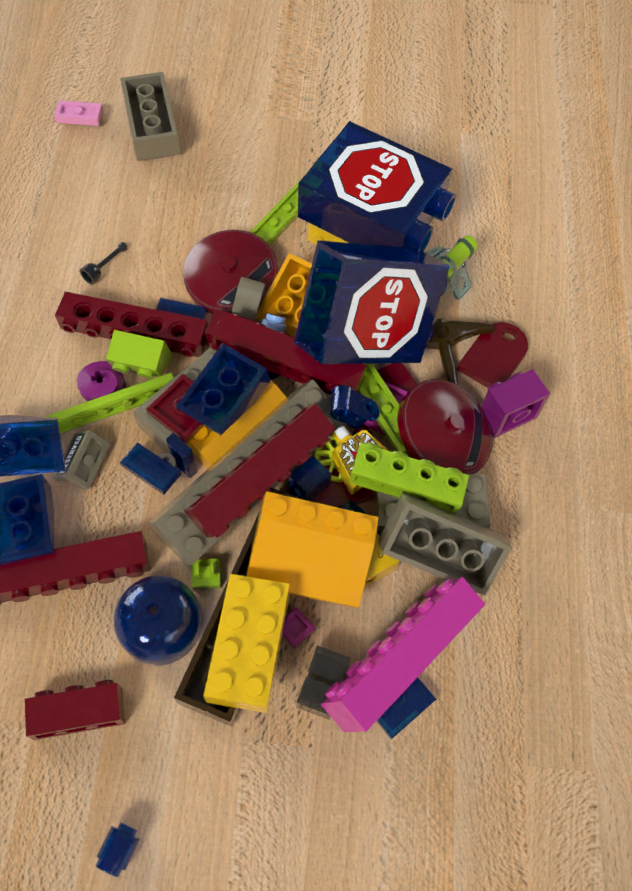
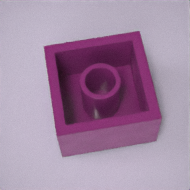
(514, 402)

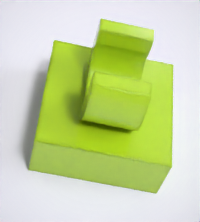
(206, 574)

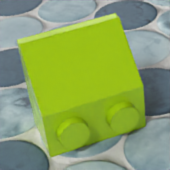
(139, 354)

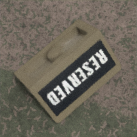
(83, 459)

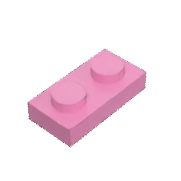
(78, 113)

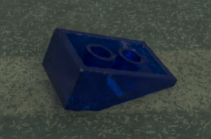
(224, 390)
(30, 445)
(26, 519)

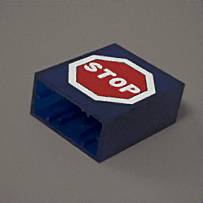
(375, 191)
(370, 303)

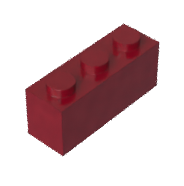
(74, 710)

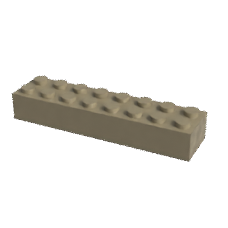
(172, 522)

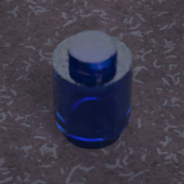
(117, 849)

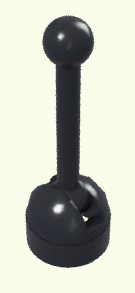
(91, 271)

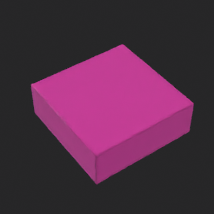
(297, 628)

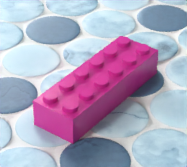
(402, 655)

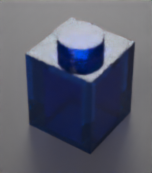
(309, 479)

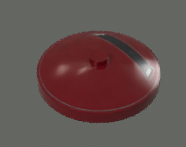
(220, 261)
(444, 426)

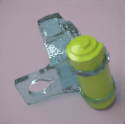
(456, 258)

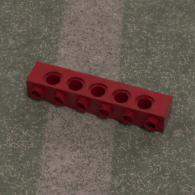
(92, 317)

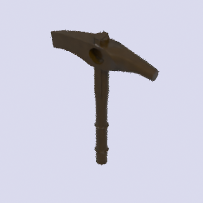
(449, 334)

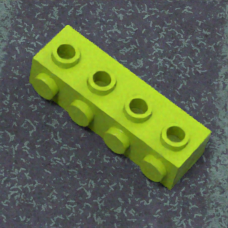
(398, 473)

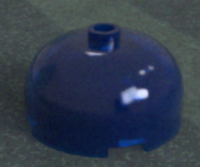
(162, 636)

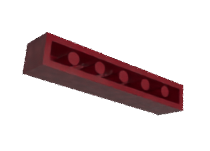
(281, 355)
(259, 471)
(75, 567)

